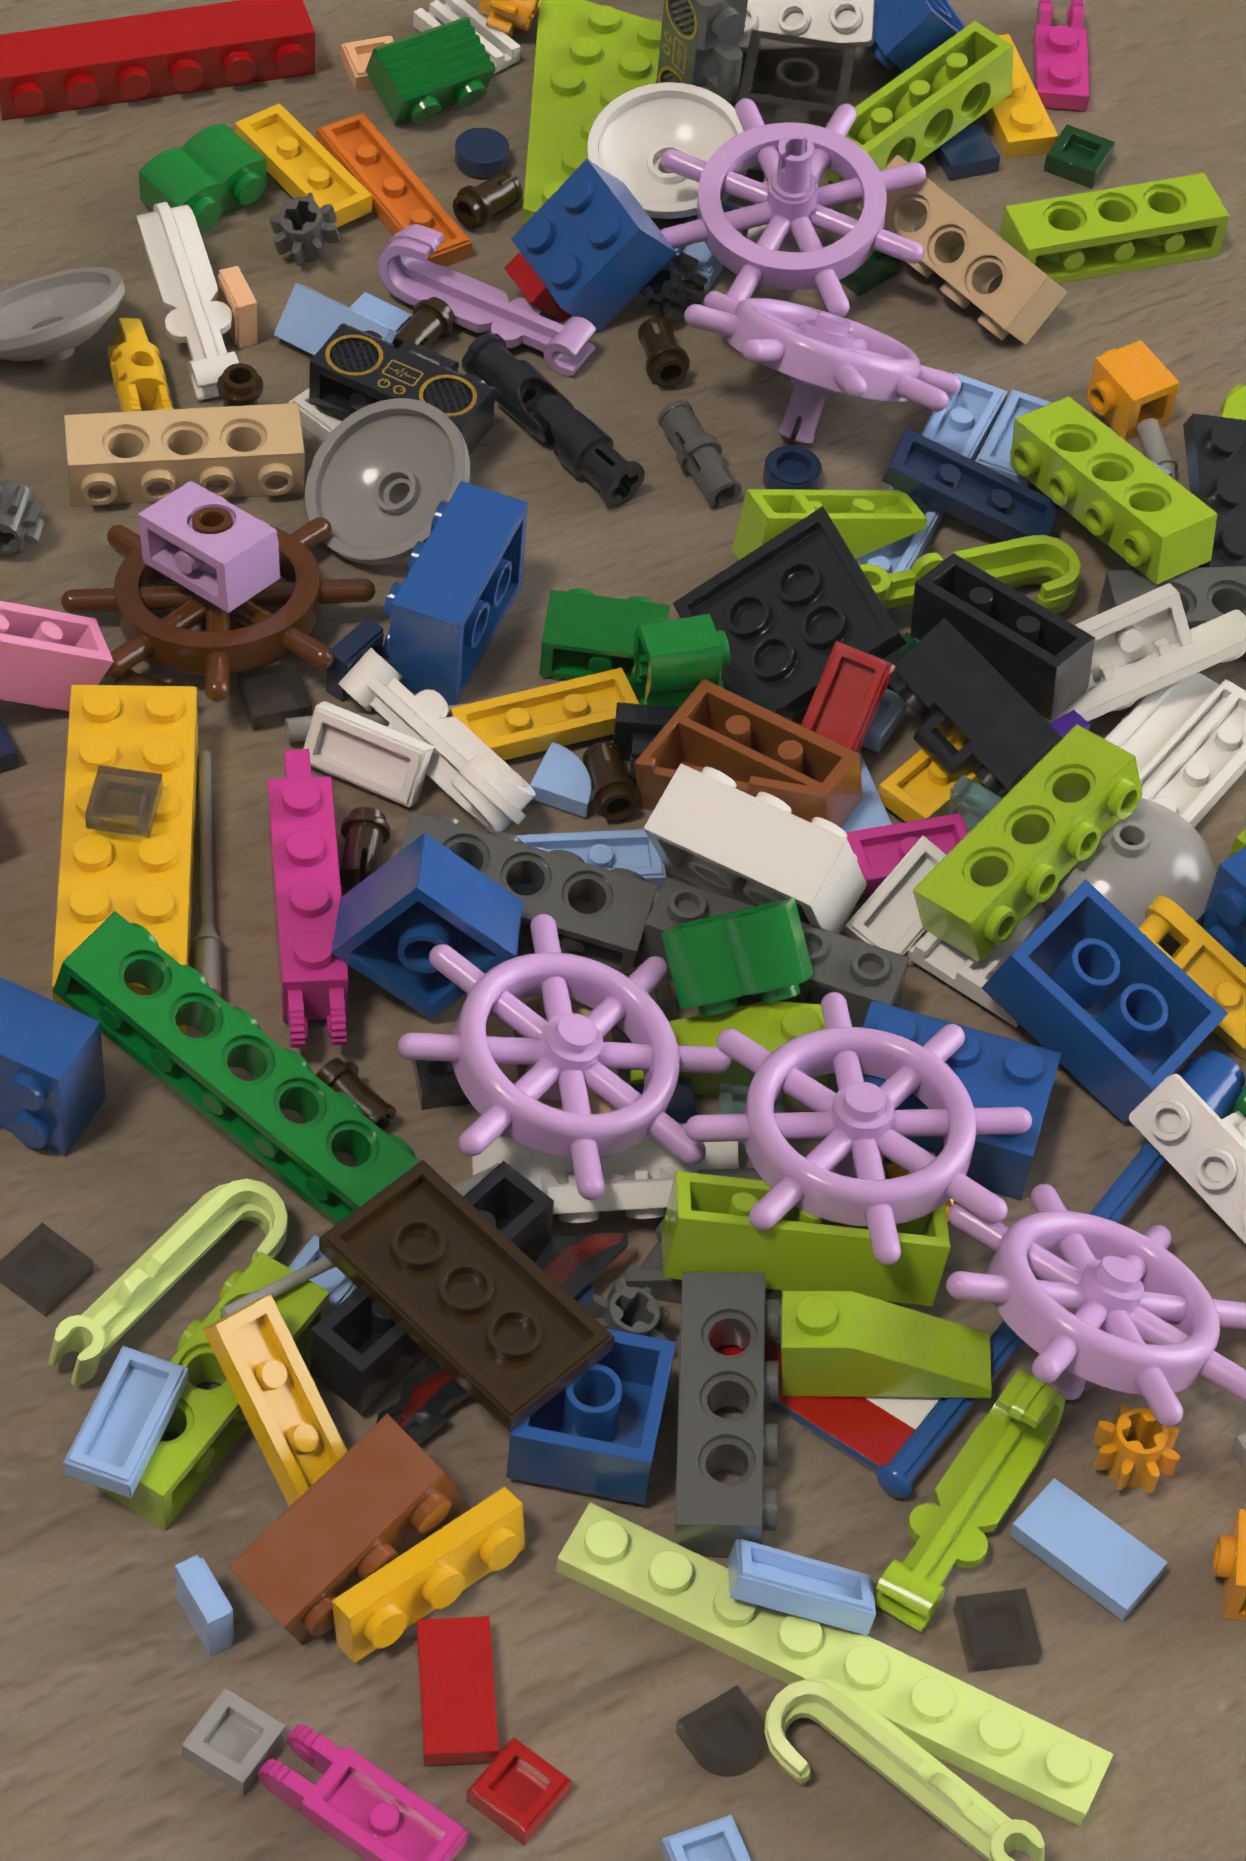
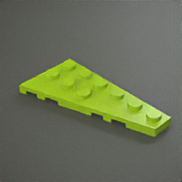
(581, 65)

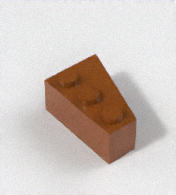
(756, 752)
(346, 1527)

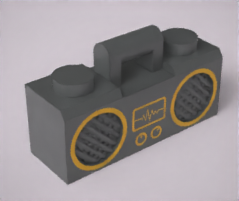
(702, 45)

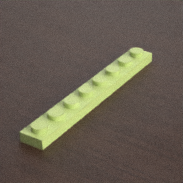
(923, 1702)

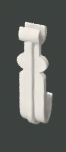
(189, 292)
(459, 760)

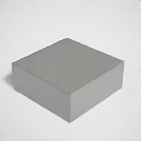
(233, 1741)

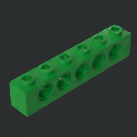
(199, 1072)

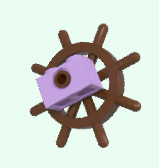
(222, 575)

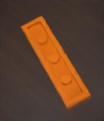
(396, 191)

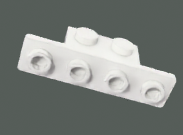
(825, 20)
(1151, 648)
(1199, 1146)
(633, 1179)

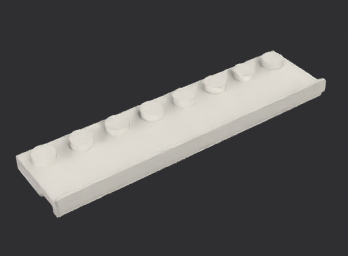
(1187, 757)

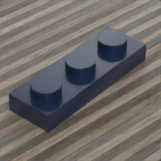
(968, 489)

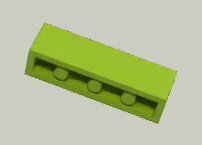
(712, 1232)

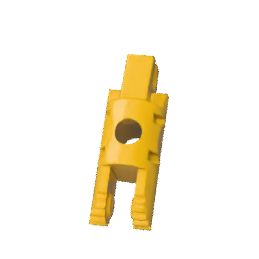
(137, 369)

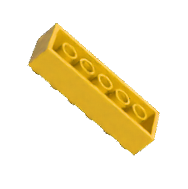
(129, 874)

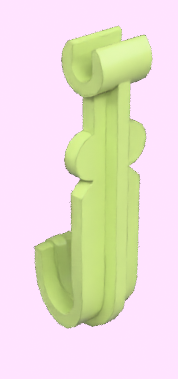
(165, 1265)
(898, 1761)

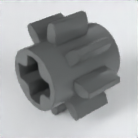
(305, 229)
(18, 517)
(629, 1311)

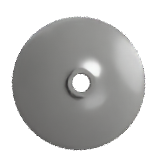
(57, 313)
(374, 462)
(1144, 858)

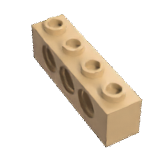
(1025, 293)
(158, 451)

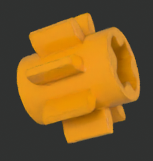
(509, 14)
(1135, 1448)

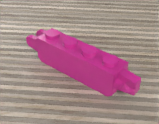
(306, 899)

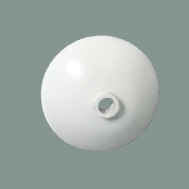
(646, 123)

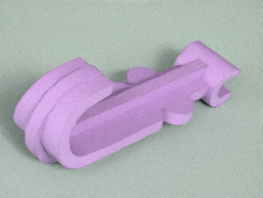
(477, 304)

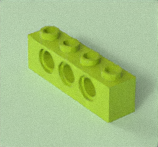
(934, 98)
(1119, 228)
(1113, 490)
(1028, 843)
(212, 1419)

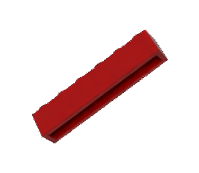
(153, 56)

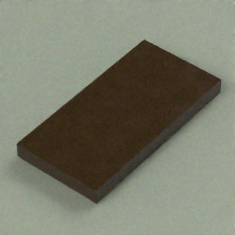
(466, 1295)

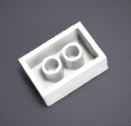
(754, 848)

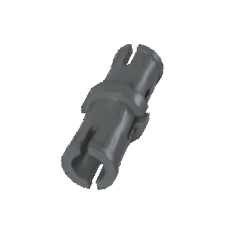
(699, 454)

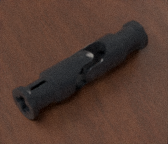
(572, 435)

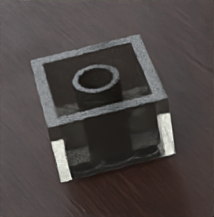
(796, 77)

